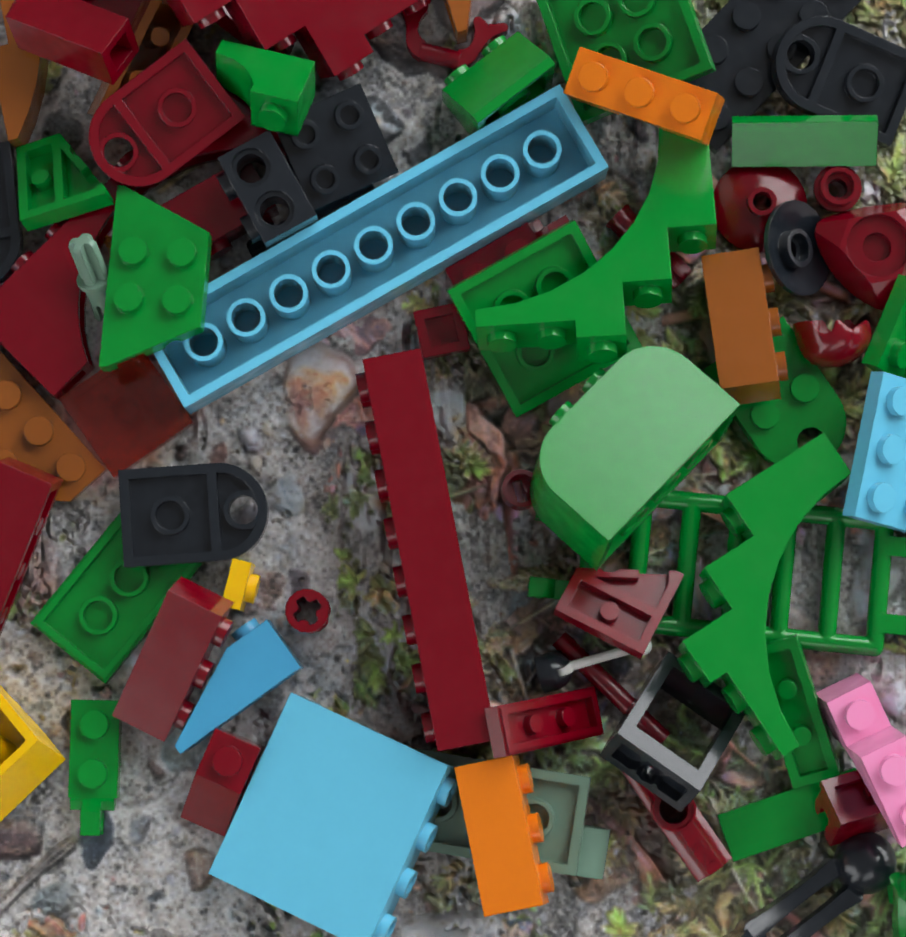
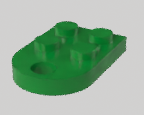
(804, 404)

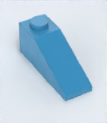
(243, 676)

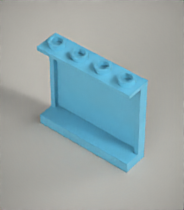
(334, 821)

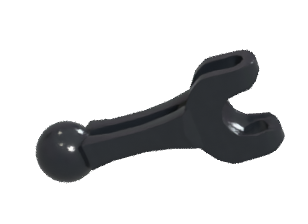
(859, 863)

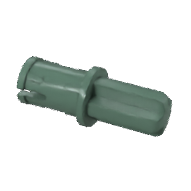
(91, 270)

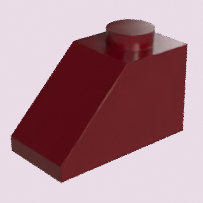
(221, 780)

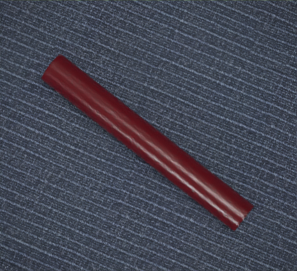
(609, 687)

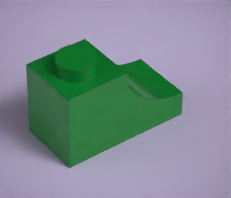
(271, 83)

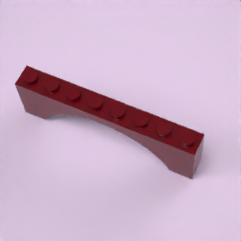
(41, 299)

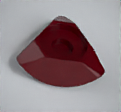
(865, 249)

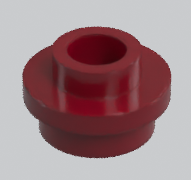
(844, 176)

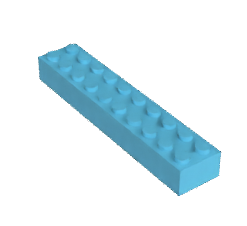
(384, 245)

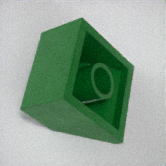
(498, 83)

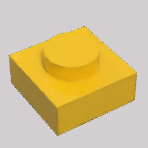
(241, 584)

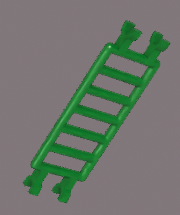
(825, 638)

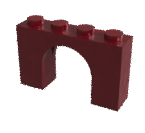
(74, 35)

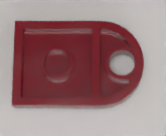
(166, 117)

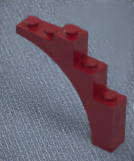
(327, 29)

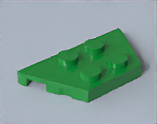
(153, 280)

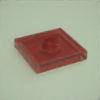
(127, 413)

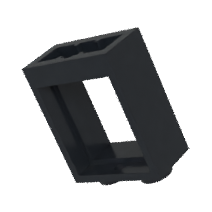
(636, 751)

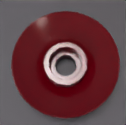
(734, 194)

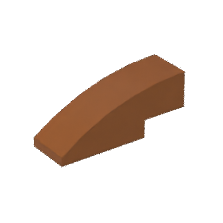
(21, 86)

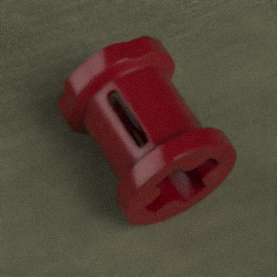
(293, 608)

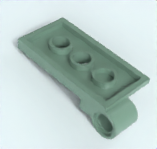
(562, 807)

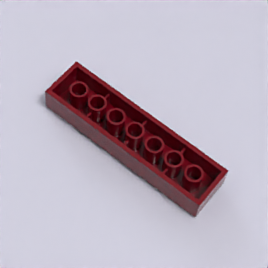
(428, 549)

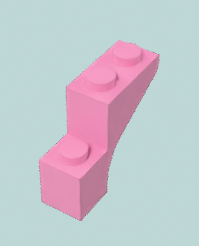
(872, 744)

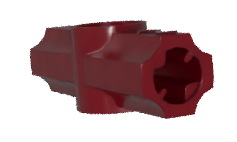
(689, 836)

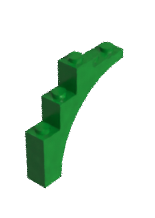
(636, 272)
(740, 583)

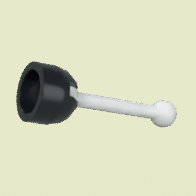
(557, 670)

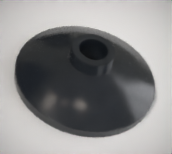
(793, 248)

